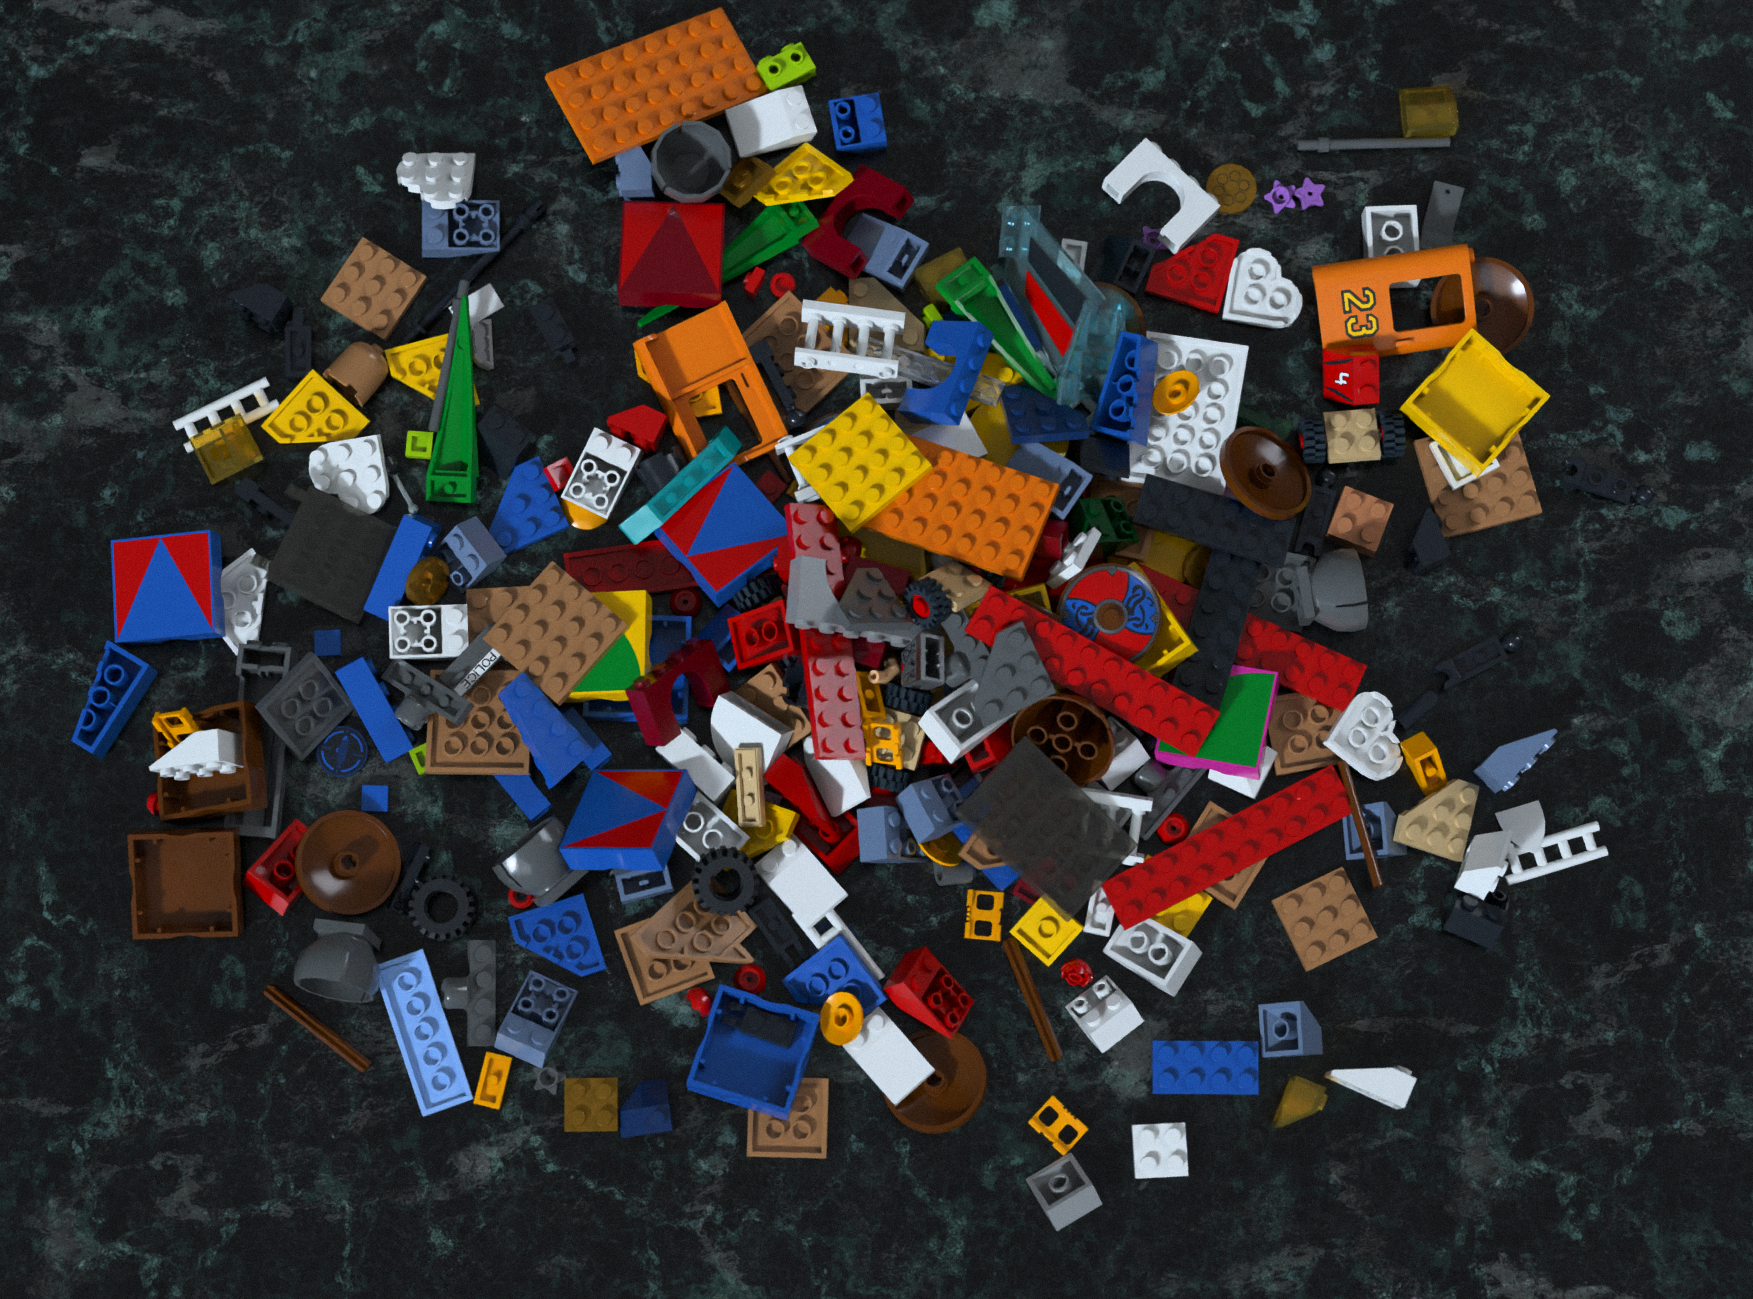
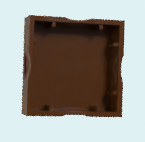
(222, 793)
(186, 883)

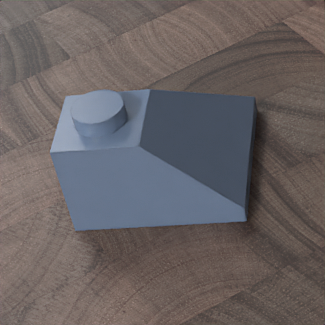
(1381, 827)
(1288, 1030)

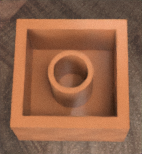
(1358, 521)

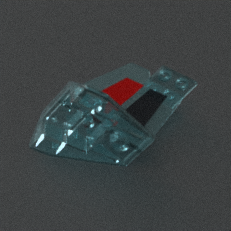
(1061, 305)

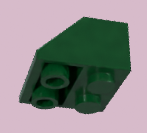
(1109, 518)

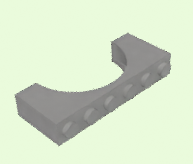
(813, 605)

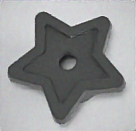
(542, 1082)

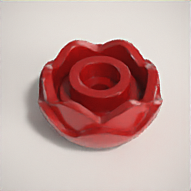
(849, 546)
(690, 609)
(1177, 836)
(1077, 972)
(758, 978)
(700, 1000)

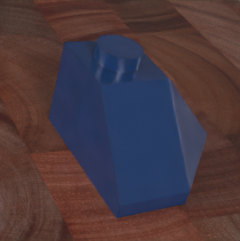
(647, 1110)

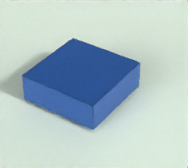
(328, 643)
(375, 798)

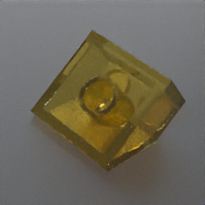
(1428, 112)
(935, 270)
(225, 448)
(1299, 1101)

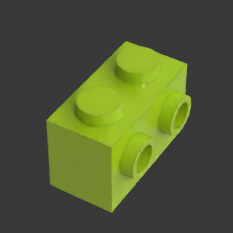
(786, 68)

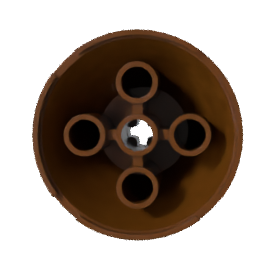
(1070, 734)

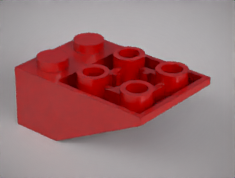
(928, 992)

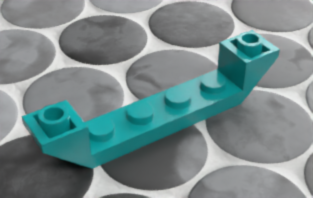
(682, 486)

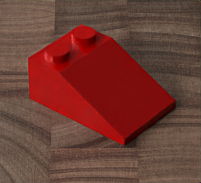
(763, 635)
(797, 787)
(835, 852)
(274, 873)

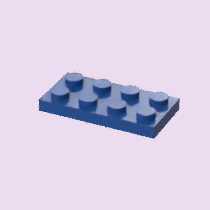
(1205, 1067)

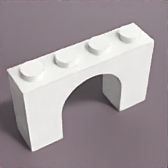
(1150, 164)

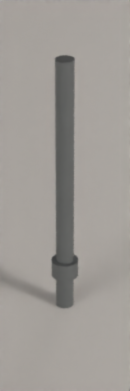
(1324, 144)
(447, 359)

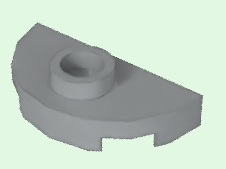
(482, 344)

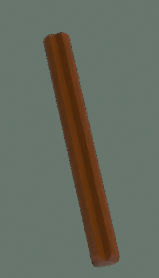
(1032, 999)
(317, 1027)

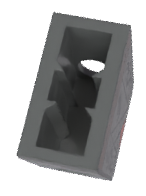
(923, 663)

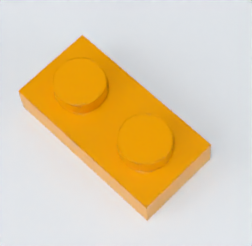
(493, 1080)

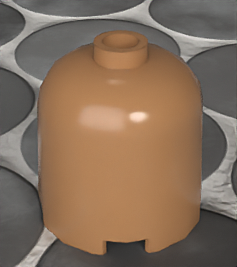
(358, 371)

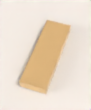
(750, 787)

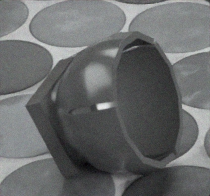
(691, 162)
(1331, 591)
(538, 864)
(340, 962)

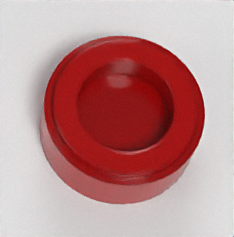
(782, 283)

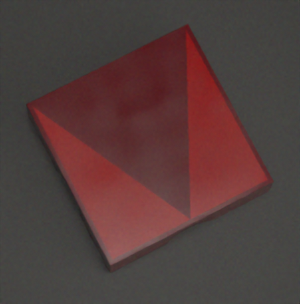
(671, 254)

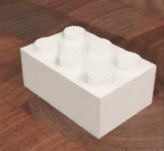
(1390, 231)
(706, 773)

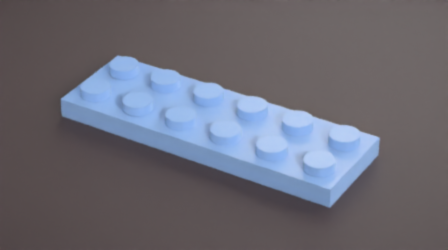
(423, 1033)

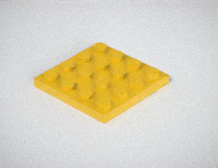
(860, 463)

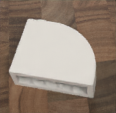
(742, 724)

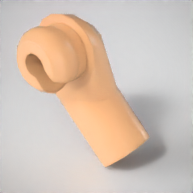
(883, 677)

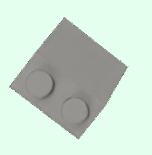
(1064, 1191)

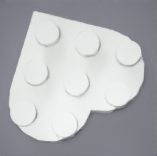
(438, 177)
(1259, 293)
(353, 471)
(1366, 737)

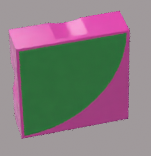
(1240, 733)

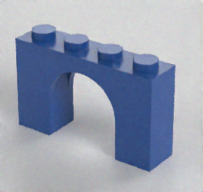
(948, 401)
(522, 787)

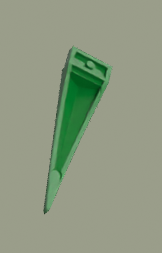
(765, 237)
(978, 299)
(455, 452)

